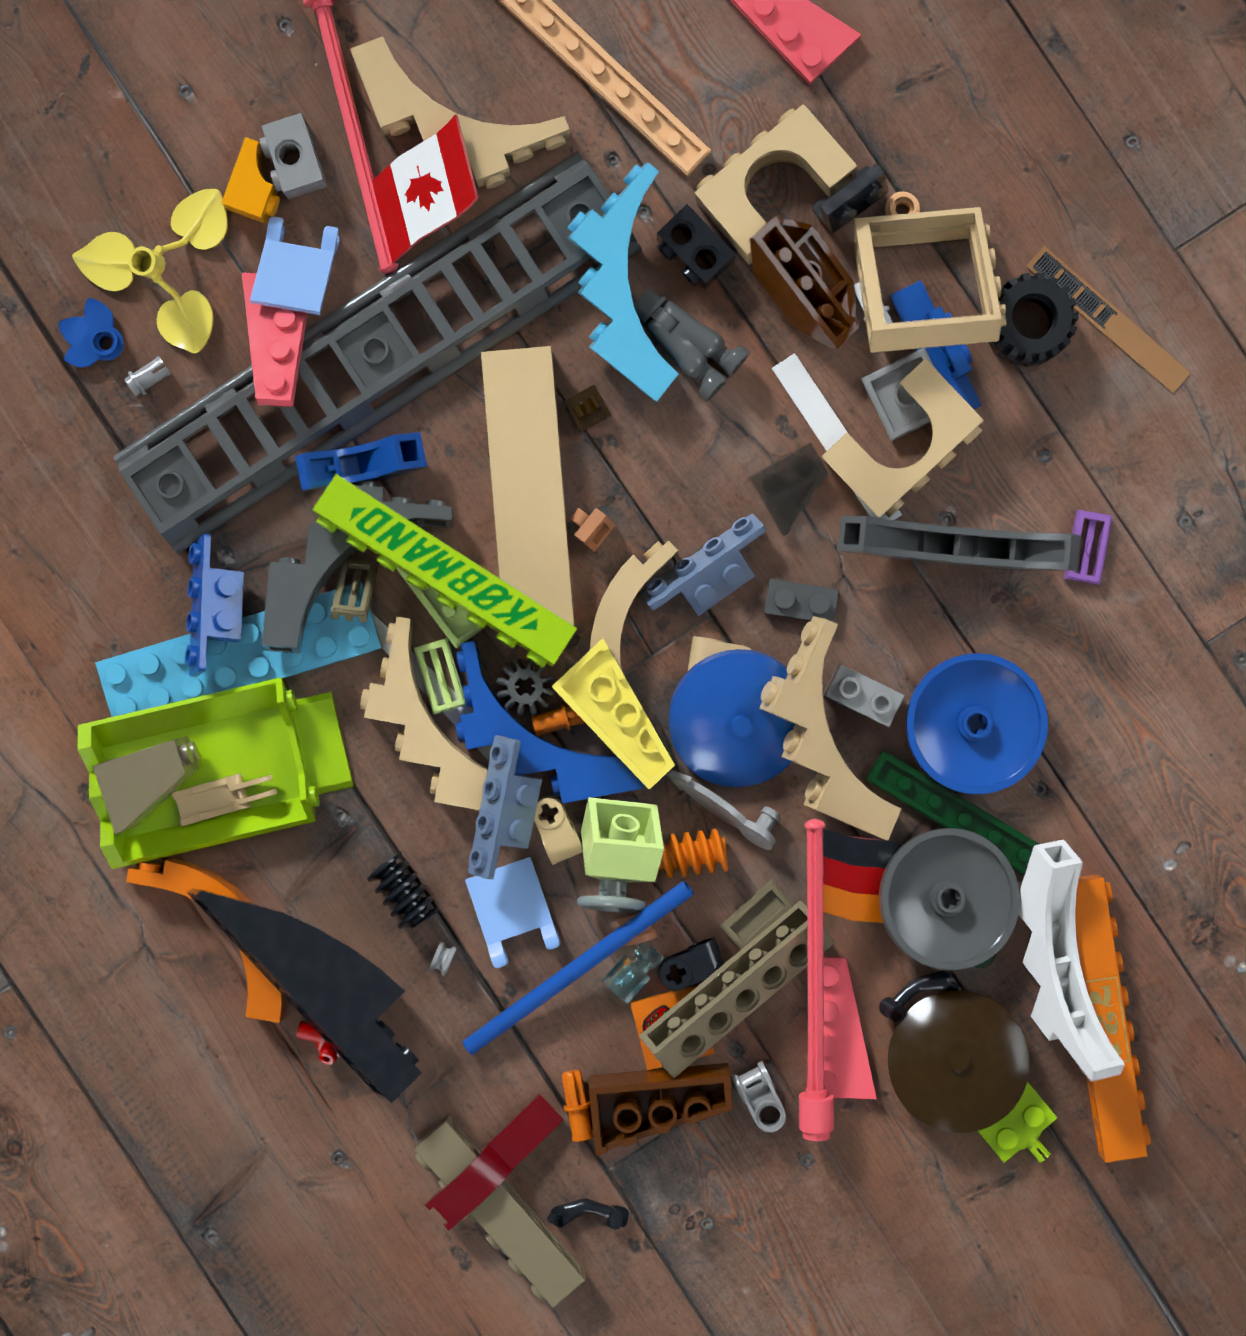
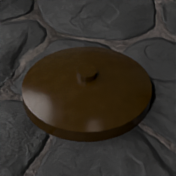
(958, 1061)

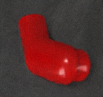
(327, 1053)

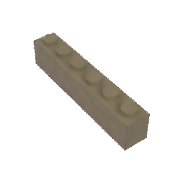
(505, 1218)

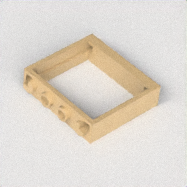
(927, 228)

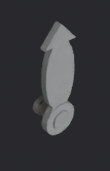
(756, 833)

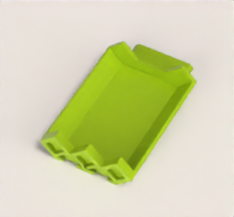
(237, 731)

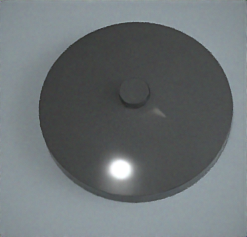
(949, 899)

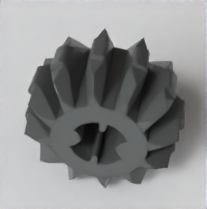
(526, 698)

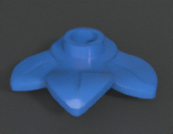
(88, 333)

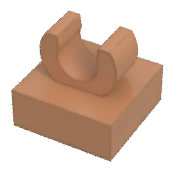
(592, 528)

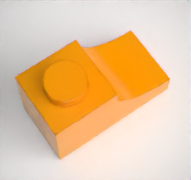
(247, 188)

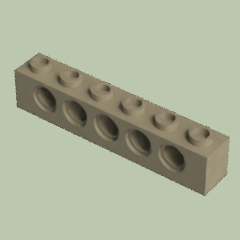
(732, 992)

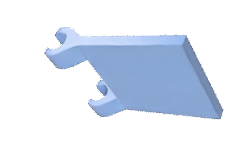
(294, 274)
(510, 907)

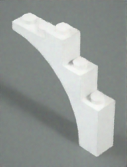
(1052, 958)

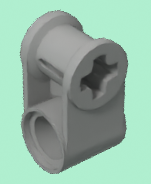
(759, 1095)

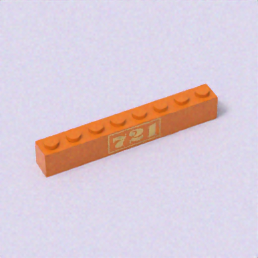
(1112, 1099)

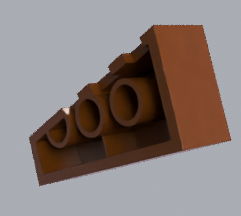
(653, 1102)

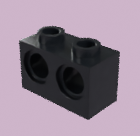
(702, 241)

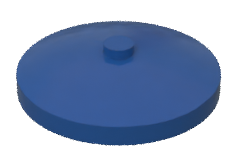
(719, 720)
(976, 723)

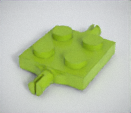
(1021, 1127)

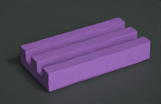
(1101, 549)

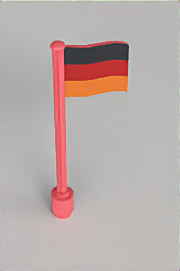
(844, 882)

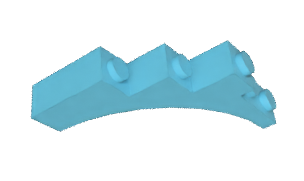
(607, 288)

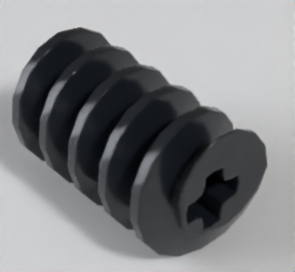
(402, 892)

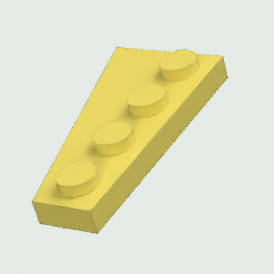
(611, 709)

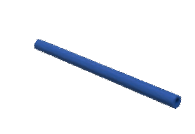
(578, 967)

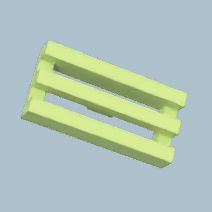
(432, 648)

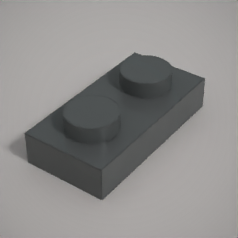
(800, 600)

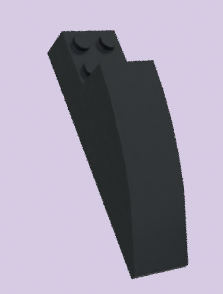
(326, 984)

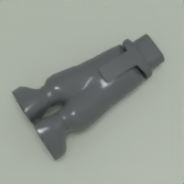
(690, 342)

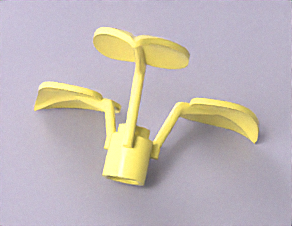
(113, 260)

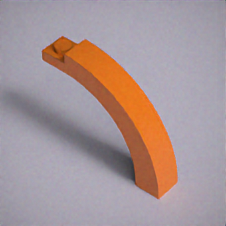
(181, 876)

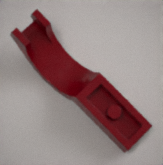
(495, 1162)

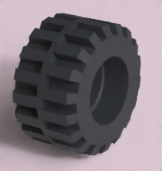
(1059, 311)

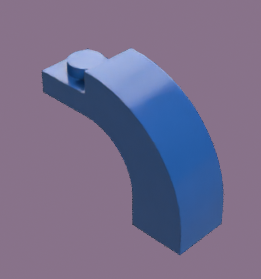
(365, 462)

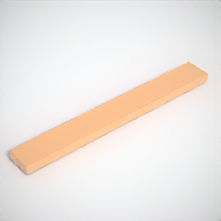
(611, 82)

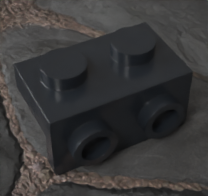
(853, 198)

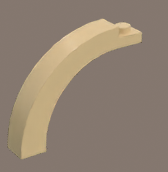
(622, 592)

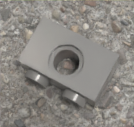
(289, 135)
(863, 695)

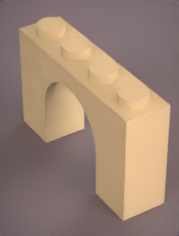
(795, 140)
(951, 423)

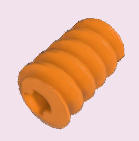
(694, 853)

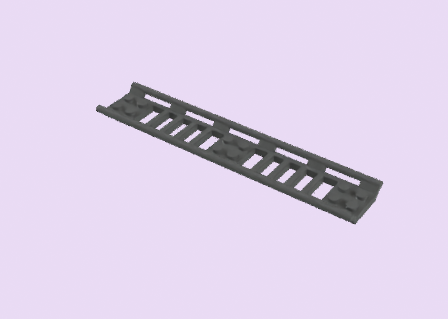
(373, 352)

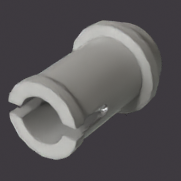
(144, 377)

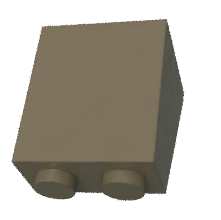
(144, 780)

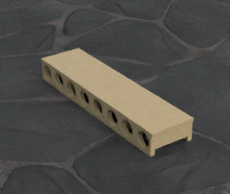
(528, 476)

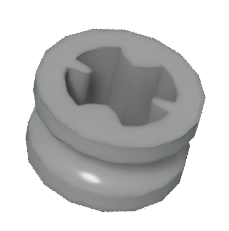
(442, 959)

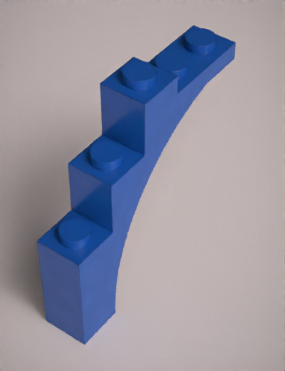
(577, 773)

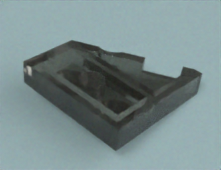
(789, 484)

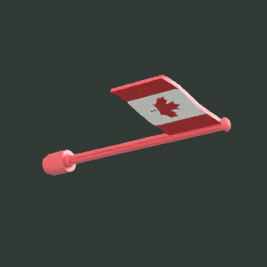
(420, 187)

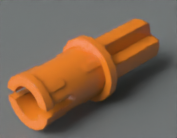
(556, 720)
(577, 1105)

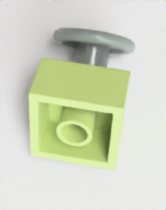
(619, 848)

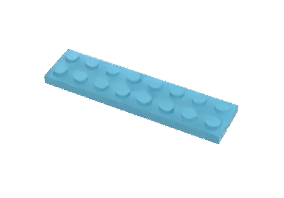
(159, 672)

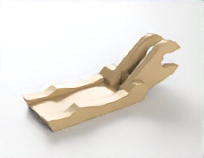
(216, 798)

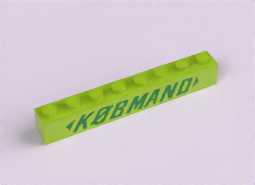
(444, 571)

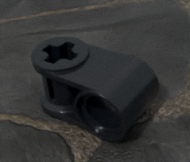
(697, 962)

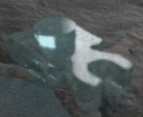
(630, 974)

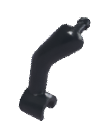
(893, 1006)
(563, 1214)

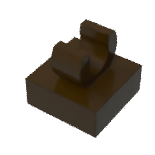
(587, 408)

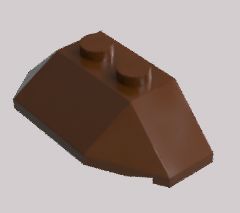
(805, 280)

